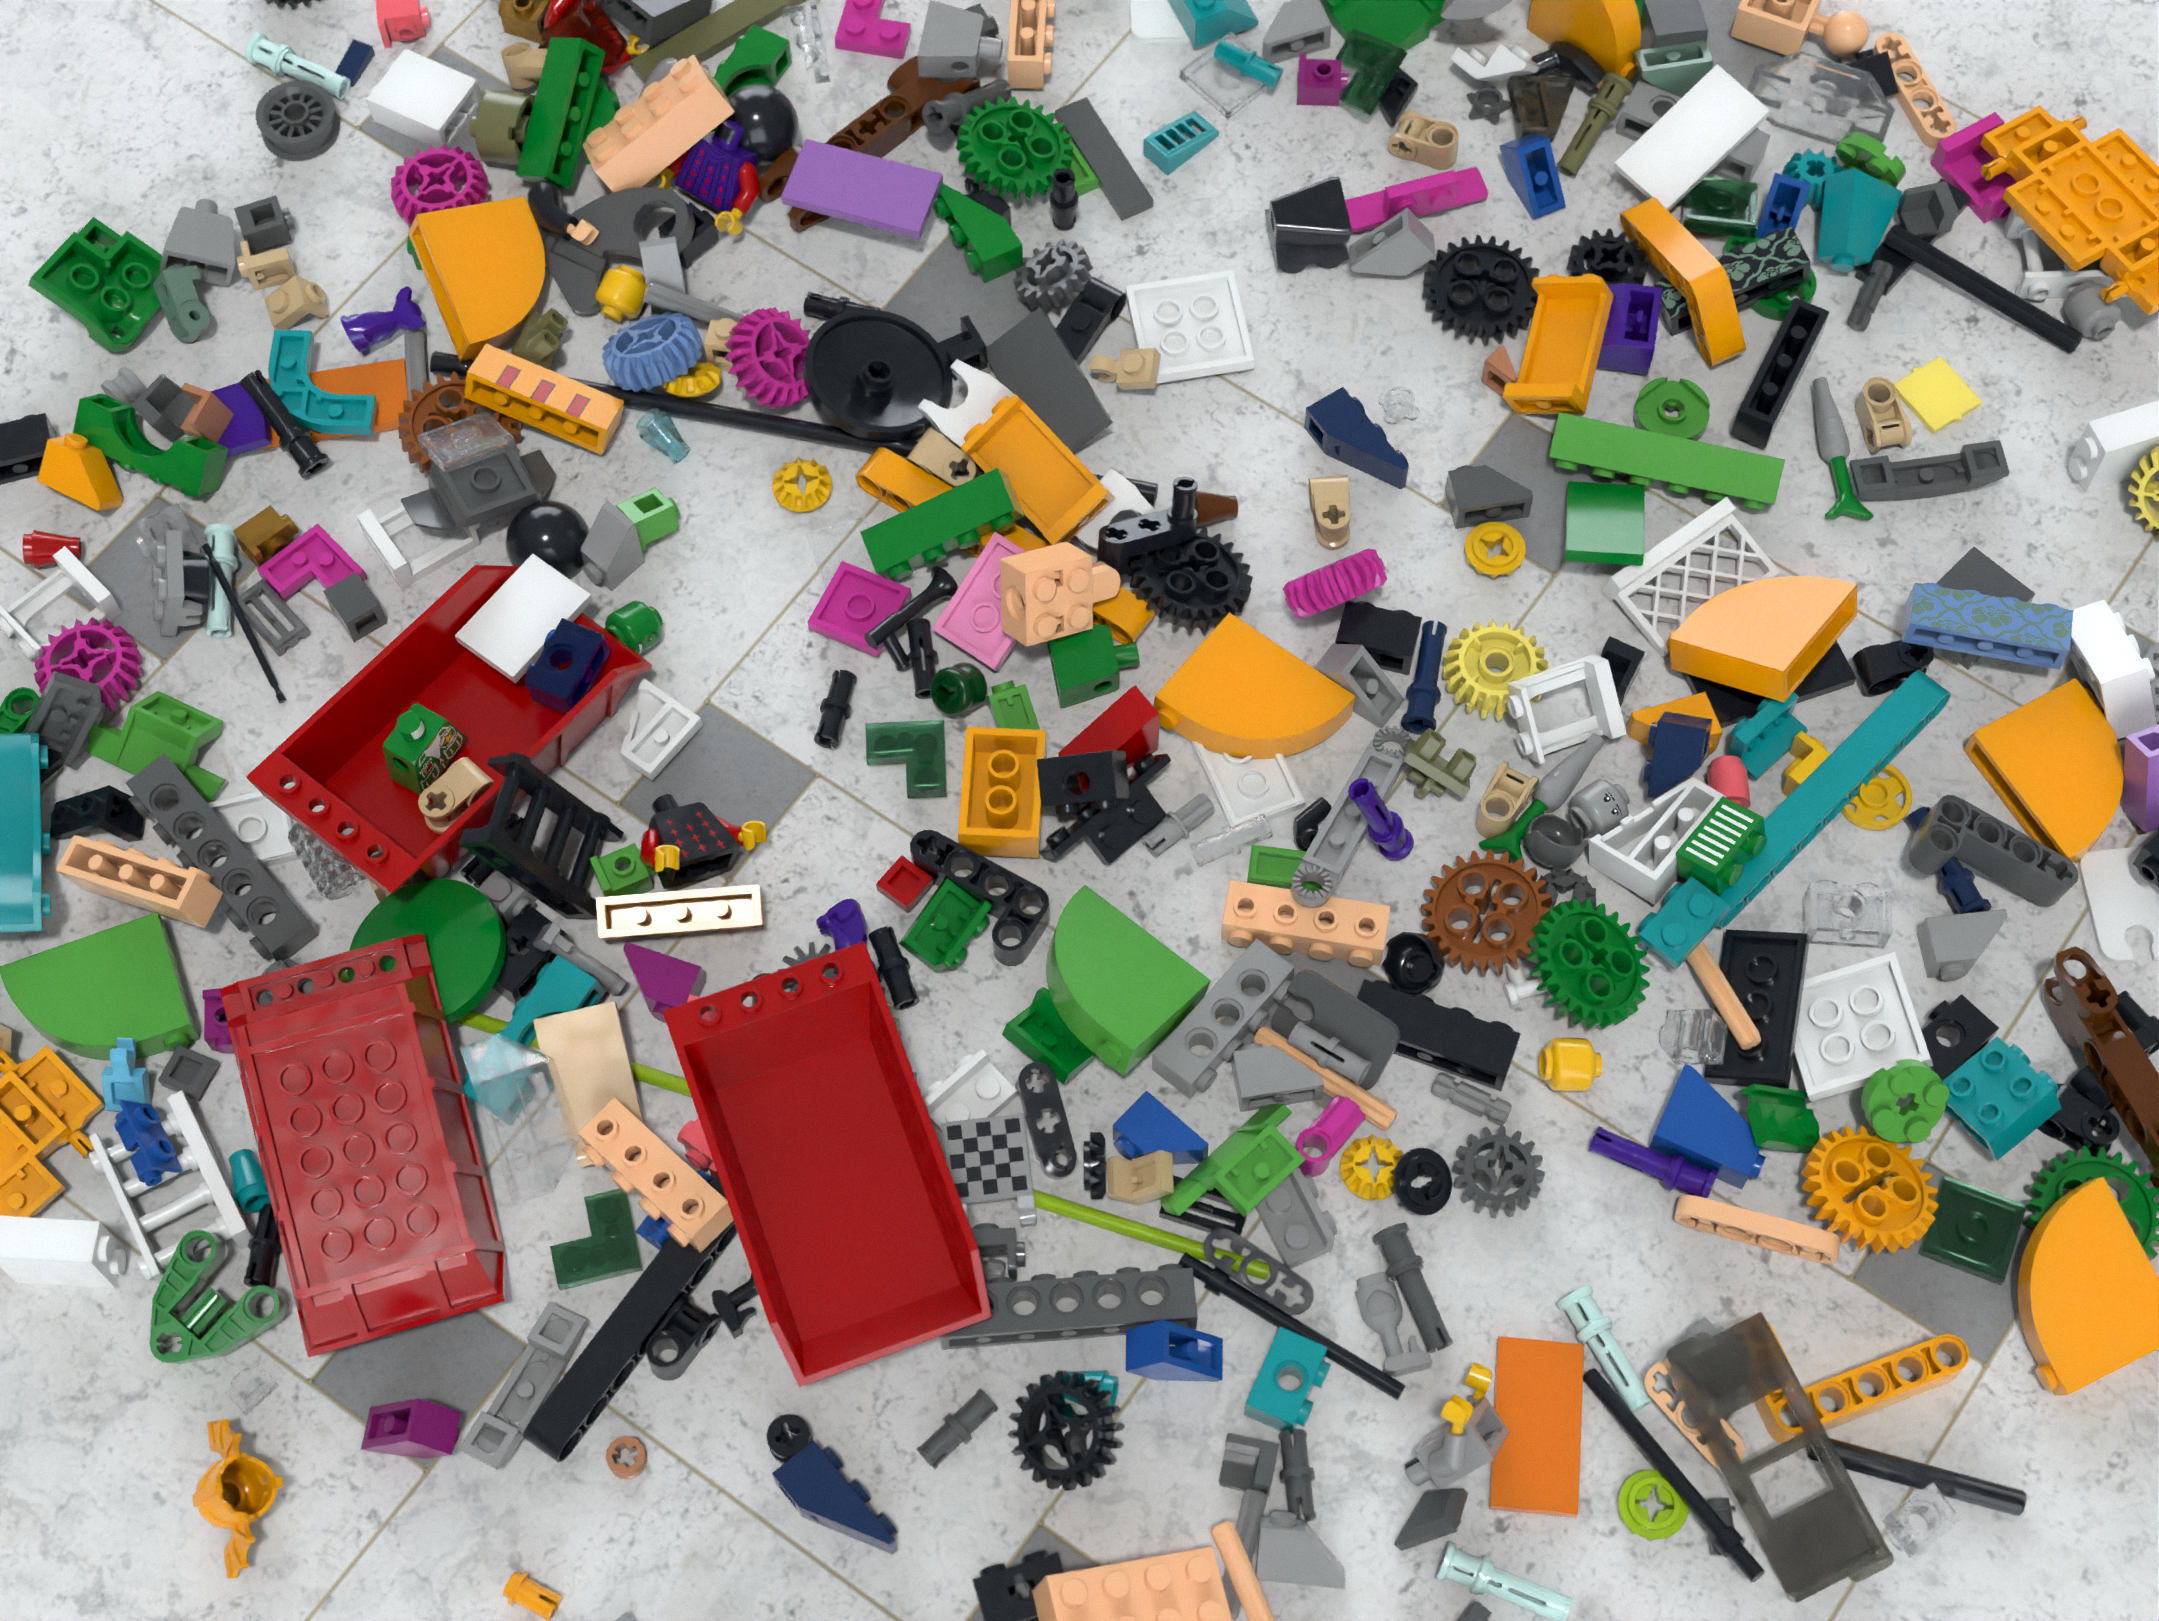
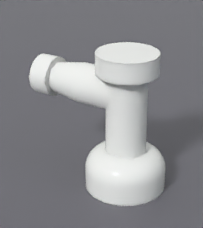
(1519, 986)

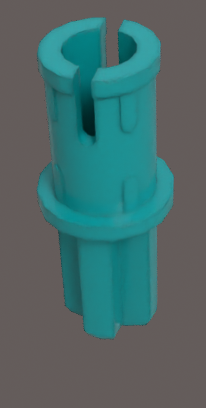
(1248, 63)

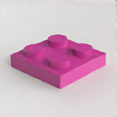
(855, 605)

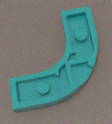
(306, 402)

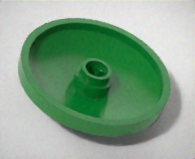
(460, 932)

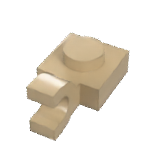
(1133, 371)

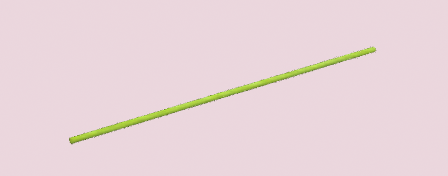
(1042, 1200)

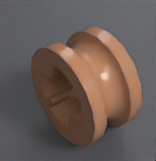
(620, 1469)

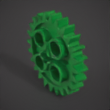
(1013, 147)
(1588, 963)
(2071, 1172)

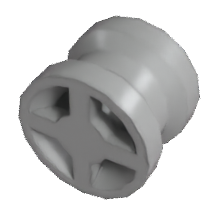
(124, 387)

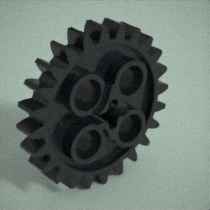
(1481, 289)
(1192, 580)

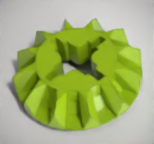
(1638, 1490)

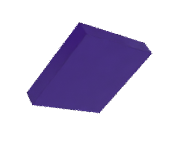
(248, 426)

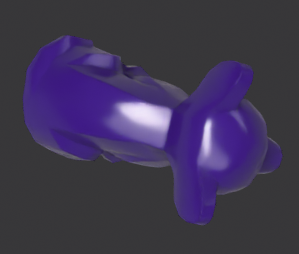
(375, 327)
(845, 925)

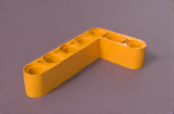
(1693, 274)
(1881, 1374)

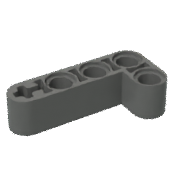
(1992, 848)

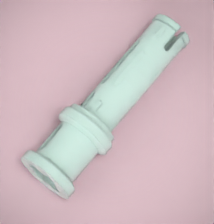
(284, 61)
(218, 605)
(1590, 1331)
(1477, 1574)

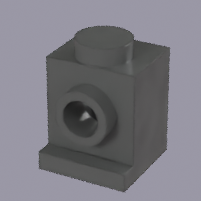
(264, 223)

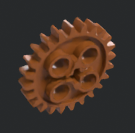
(429, 412)
(1451, 904)

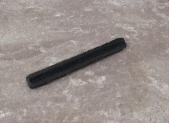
(1922, 1475)

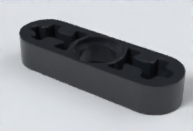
(1226, 1261)

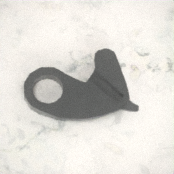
(619, 225)

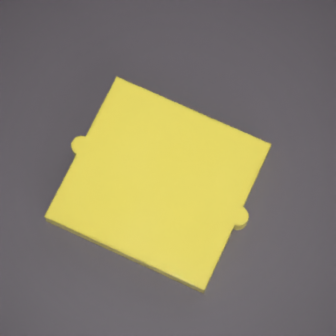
(1937, 395)

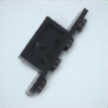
(1114, 829)

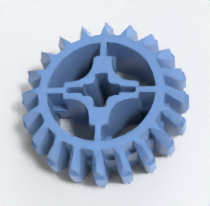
(652, 351)

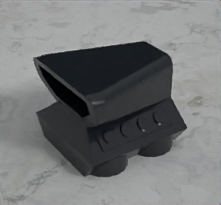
(1309, 227)

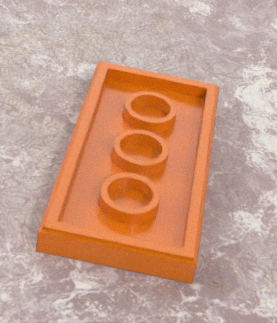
(382, 379)
(1541, 1405)

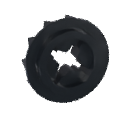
(1095, 1165)
(1434, 1193)

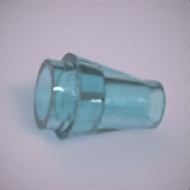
(661, 433)

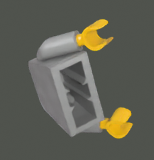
(1465, 1440)

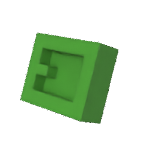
(1012, 707)

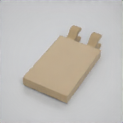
(590, 1062)

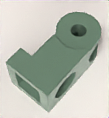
(181, 302)

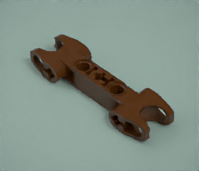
(872, 133)
(2110, 1048)

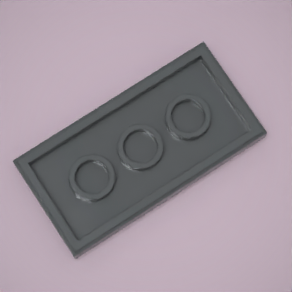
(1045, 375)

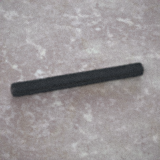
(1983, 288)

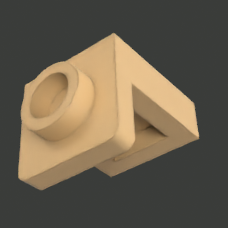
(294, 301)
(1141, 1178)

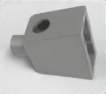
(954, 43)
(202, 240)

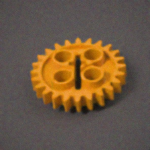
(1880, 1215)

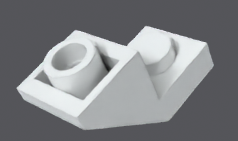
(1503, 63)

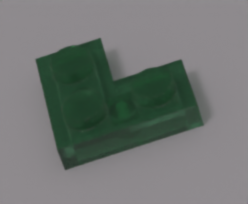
(1375, 67)
(916, 745)
(608, 1251)

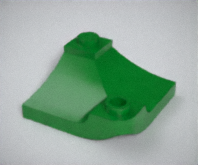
(1394, 21)
(103, 283)

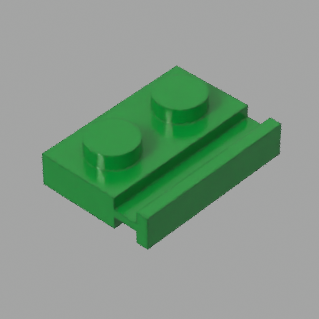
(1781, 1118)

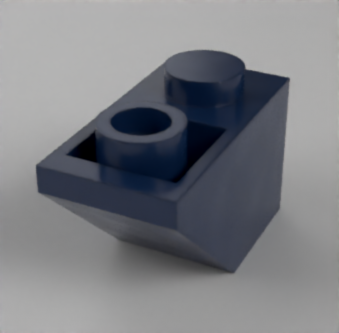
(1679, 750)

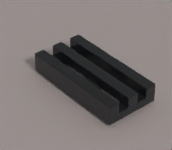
(1203, 1223)

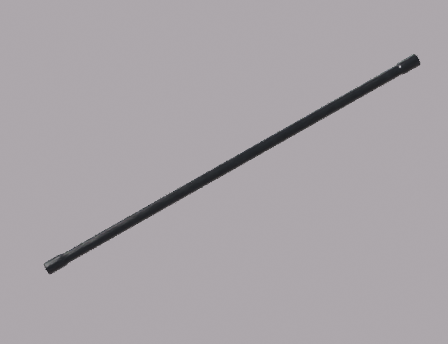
(446, 363)

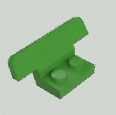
(159, 727)
(1243, 1166)

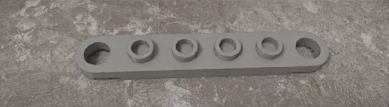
(1345, 824)

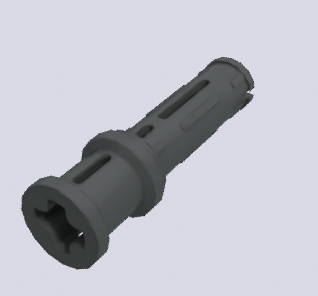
(952, 109)
(1406, 1269)

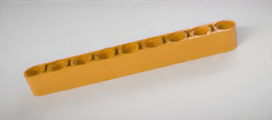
(906, 485)

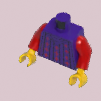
(718, 175)

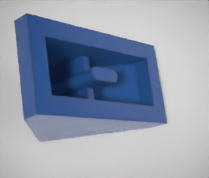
(1782, 204)

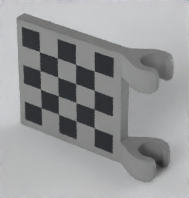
(991, 1162)

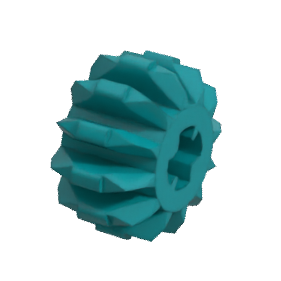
(1812, 169)

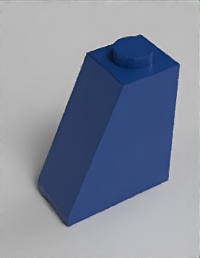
(1707, 1131)

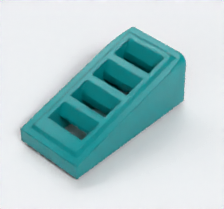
(1169, 160)

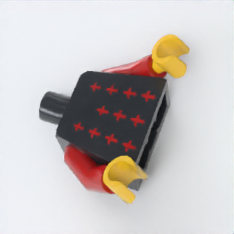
(693, 842)

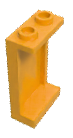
(1561, 345)
(1044, 473)

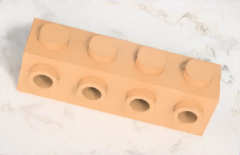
(1028, 41)
(140, 880)
(1334, 930)
(656, 1175)

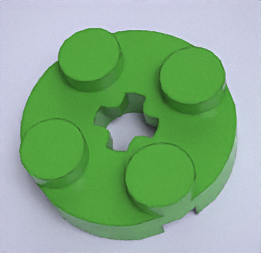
(1868, 156)
(1684, 396)
(1916, 1118)

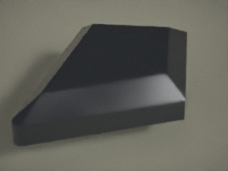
(1397, 96)

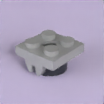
(180, 584)

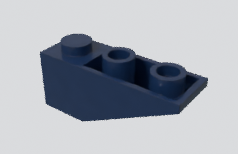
(1350, 437)
(825, 1497)

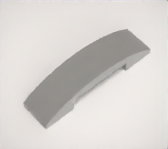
(527, 1387)

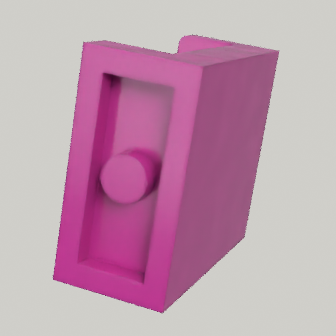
(1960, 161)

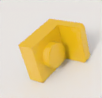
(1809, 756)

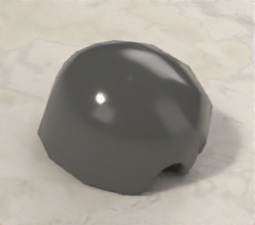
(1554, 841)

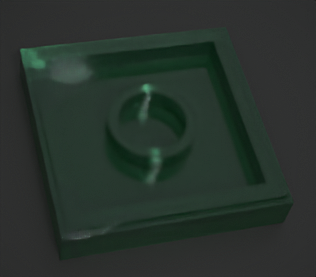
(1722, 207)
(1973, 1230)

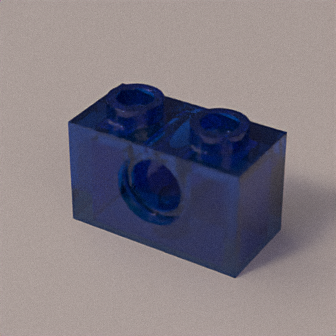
(566, 687)

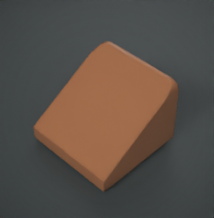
(1498, 371)

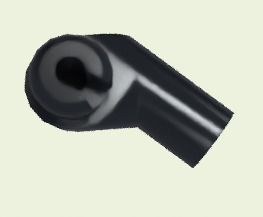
(1307, 822)

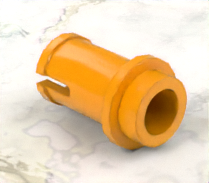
(531, 1595)

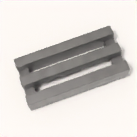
(288, 638)

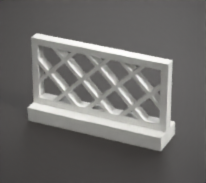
(1678, 548)

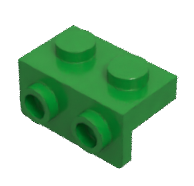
(945, 927)
(1047, 1039)

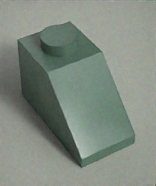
(1675, 66)

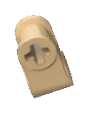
(1426, 141)
(1885, 421)
(942, 459)
(1331, 510)
(453, 794)
(1506, 795)

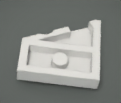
(657, 730)

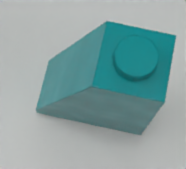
(1854, 218)

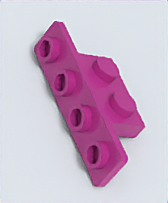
(1419, 196)

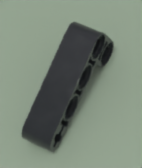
(985, 876)

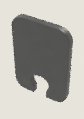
(1343, 1017)

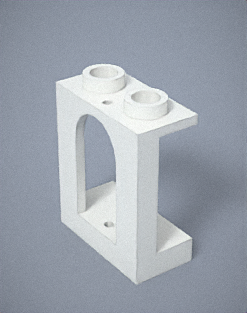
(381, 532)
(69, 575)
(1606, 716)

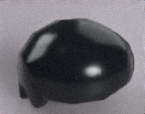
(1414, 963)

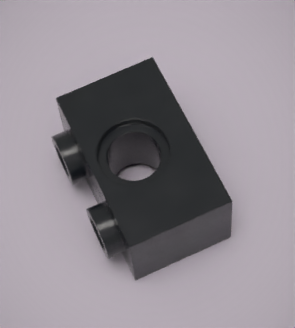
(1061, 774)
(1964, 1027)

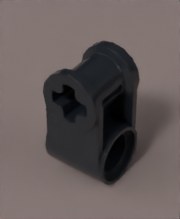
(1890, 664)
(2078, 1120)
(683, 1330)

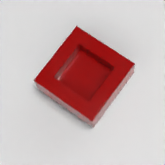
(904, 883)

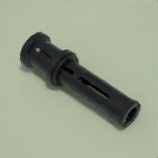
(293, 438)

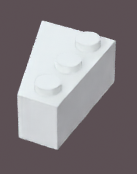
(2113, 668)
(1644, 846)

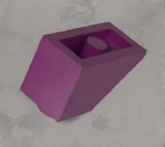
(663, 979)
(411, 1429)

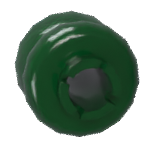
(958, 688)

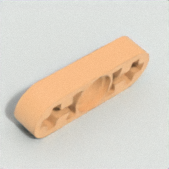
(1664, 1397)

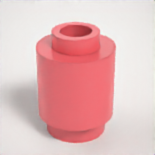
(1730, 779)

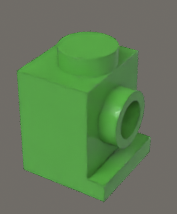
(652, 515)
(617, 882)

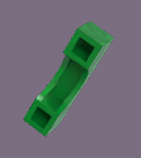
(756, 59)
(189, 464)

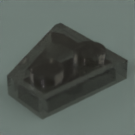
(1539, 103)

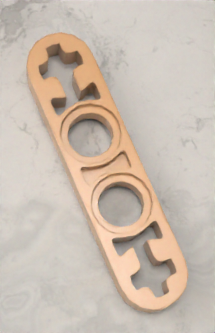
(1918, 89)
(1757, 1229)

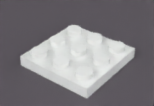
(1192, 324)
(1855, 1026)

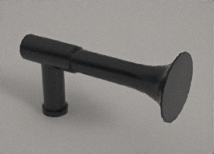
(941, 586)

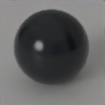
(767, 121)
(549, 532)

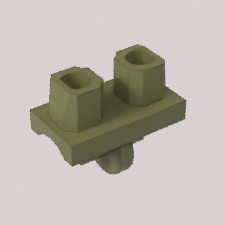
(540, 337)
(1435, 772)

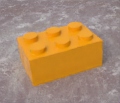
(1001, 792)

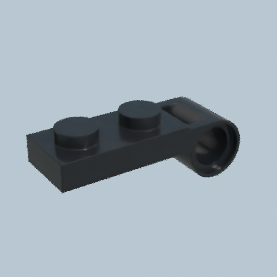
(1089, 315)

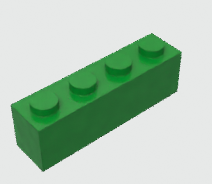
(560, 111)
(942, 525)

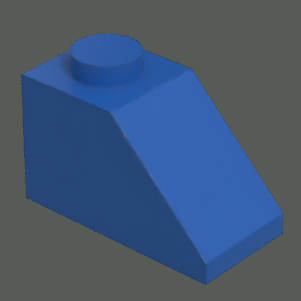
(1533, 174)
(1153, 1127)
(1173, 1353)

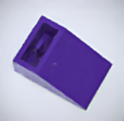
(1631, 328)

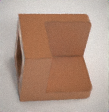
(208, 415)

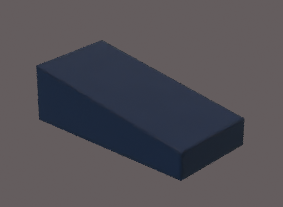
(355, 61)

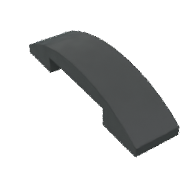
(1930, 476)

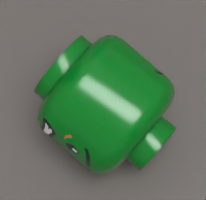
(635, 626)

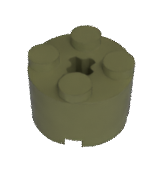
(501, 124)

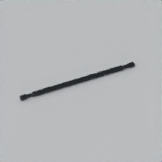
(243, 622)

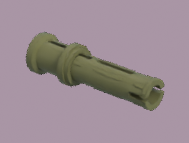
(1601, 111)

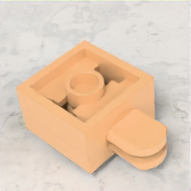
(1052, 592)

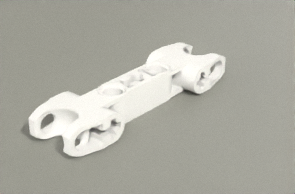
(982, 396)

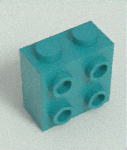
(2000, 1097)

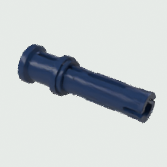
(1423, 692)
(1955, 880)

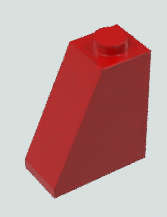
(1126, 726)

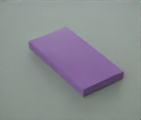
(862, 188)

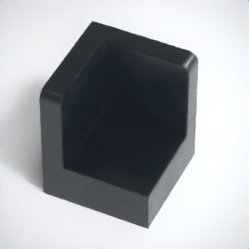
(965, 346)
(1624, 665)

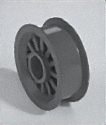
(298, 120)

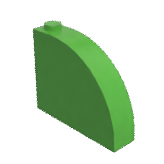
(1117, 981)
(105, 989)

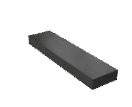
(1105, 158)

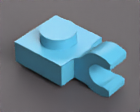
(123, 1079)

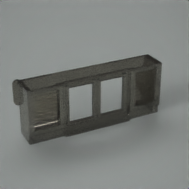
(1816, 1540)

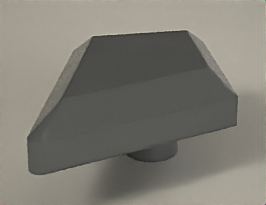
(1433, 1518)

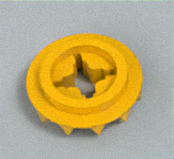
(697, 382)
(817, 487)
(1489, 536)
(1359, 1179)

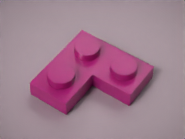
(867, 33)
(308, 557)

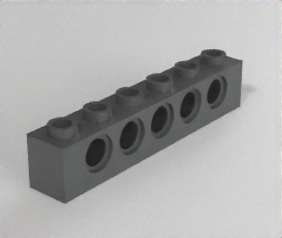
(164, 782)
(1089, 1317)

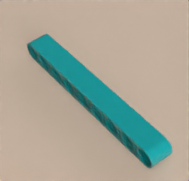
(1837, 783)

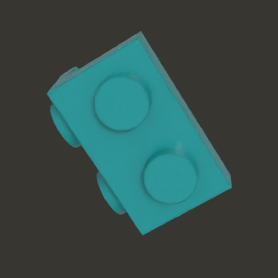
(1765, 736)
(1682, 922)

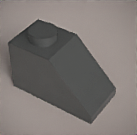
(1485, 496)

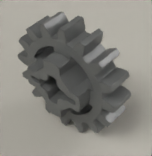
(1050, 276)
(1514, 1172)

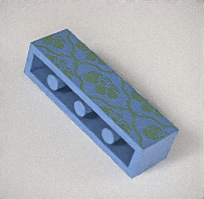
(1987, 625)

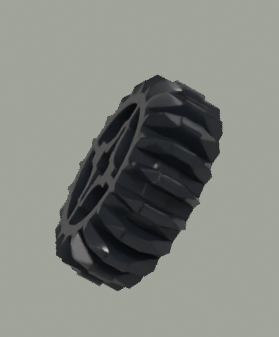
(1050, 1400)

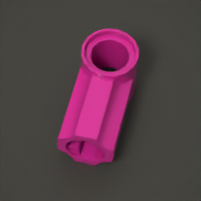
(1329, 1134)

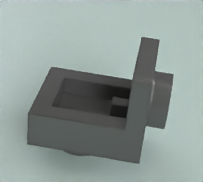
(1000, 1243)

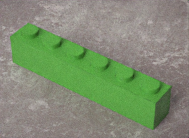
(1667, 459)

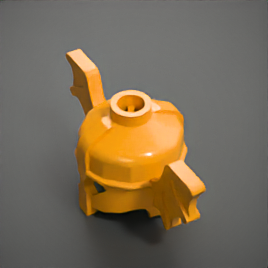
(234, 1493)

